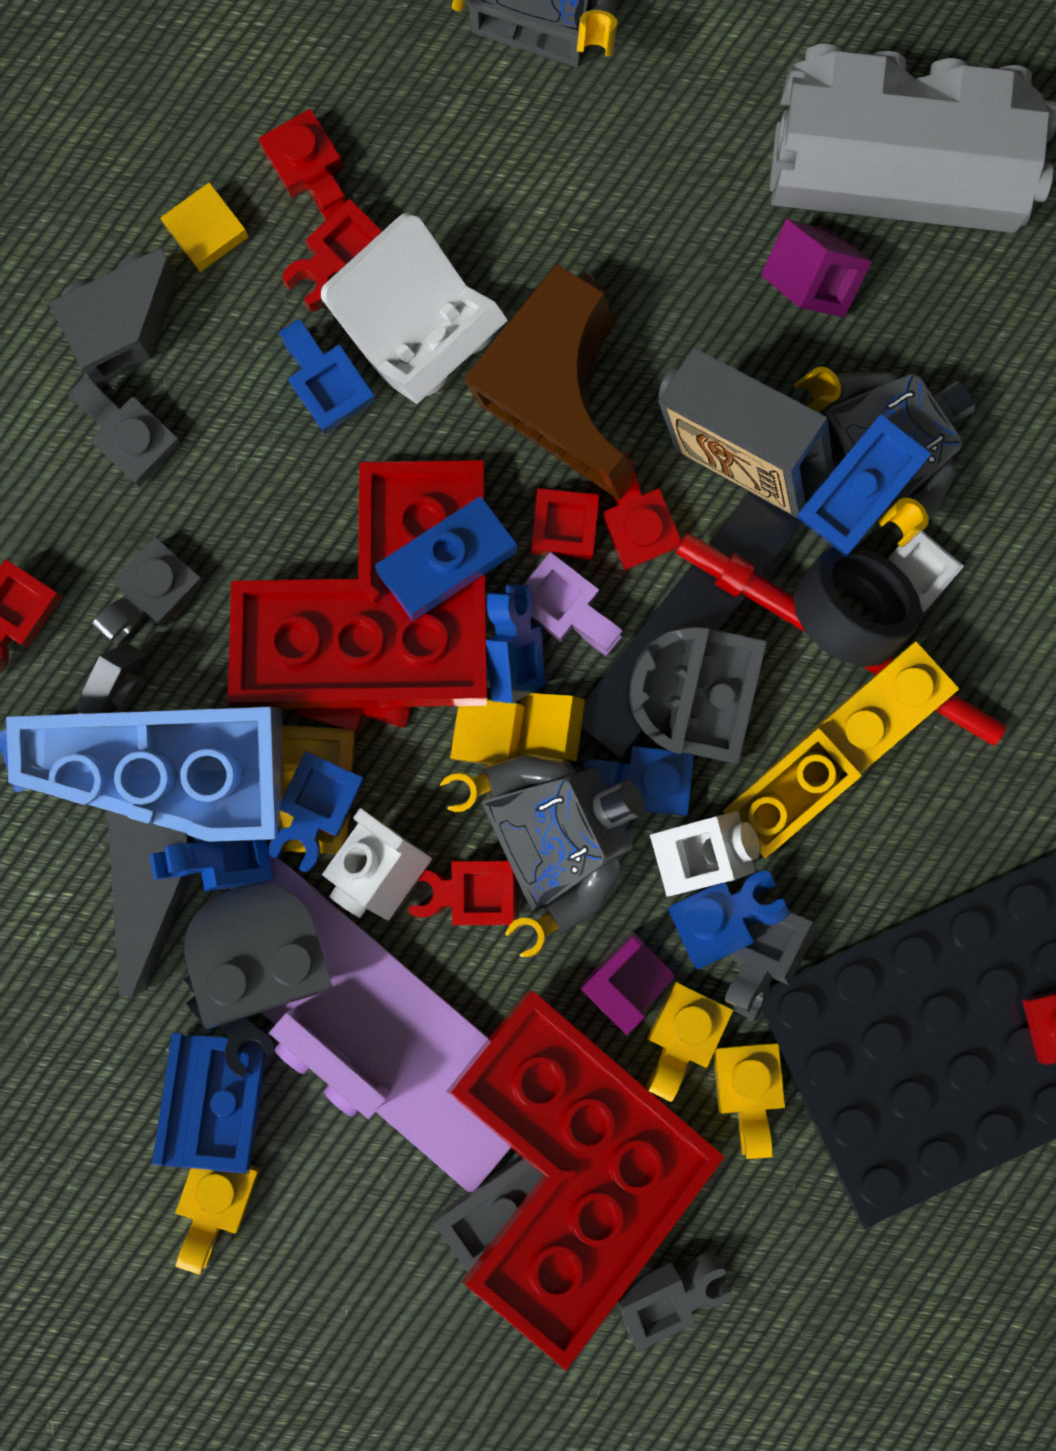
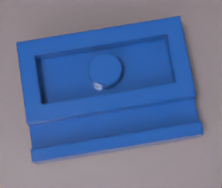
(207, 1108)

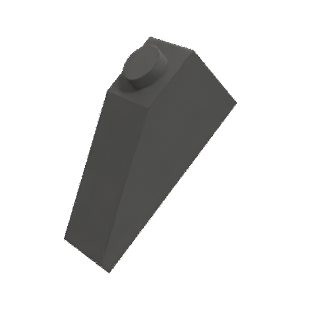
(141, 905)

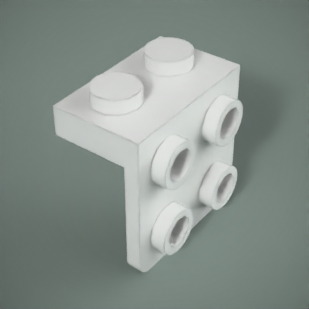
(410, 309)

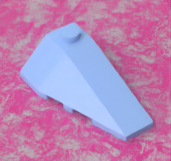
(179, 769)

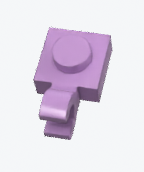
(565, 603)

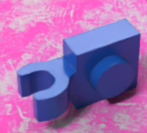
(326, 381)
(657, 773)
(220, 862)

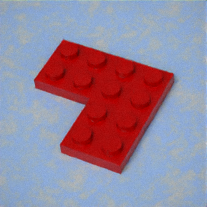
(351, 637)
(610, 1184)

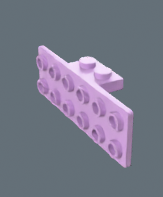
(384, 1042)

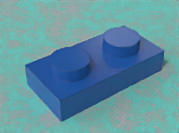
(863, 485)

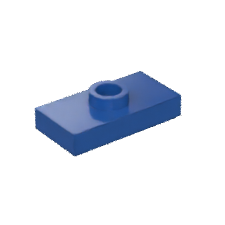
(446, 558)

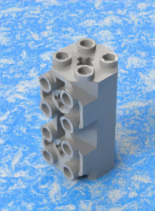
(910, 149)

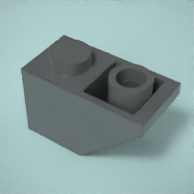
(118, 316)

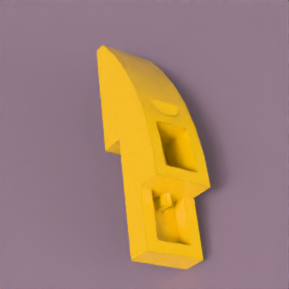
(842, 747)

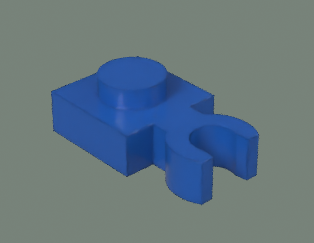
(516, 650)
(318, 800)
(718, 922)

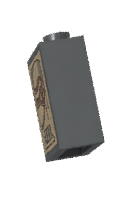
(746, 431)

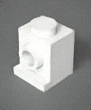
(688, 856)
(374, 868)

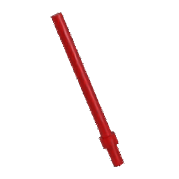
(737, 576)

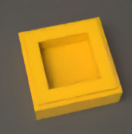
(204, 227)
(551, 725)
(487, 732)

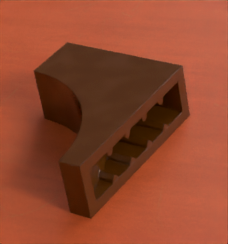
(542, 373)

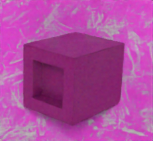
(815, 268)
(627, 982)

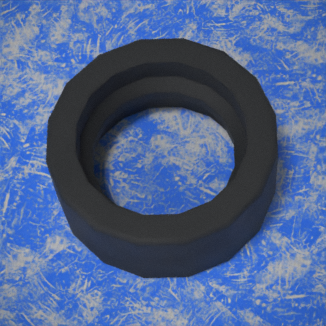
(837, 626)

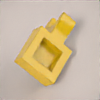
(688, 1030)
(750, 1084)
(214, 1203)

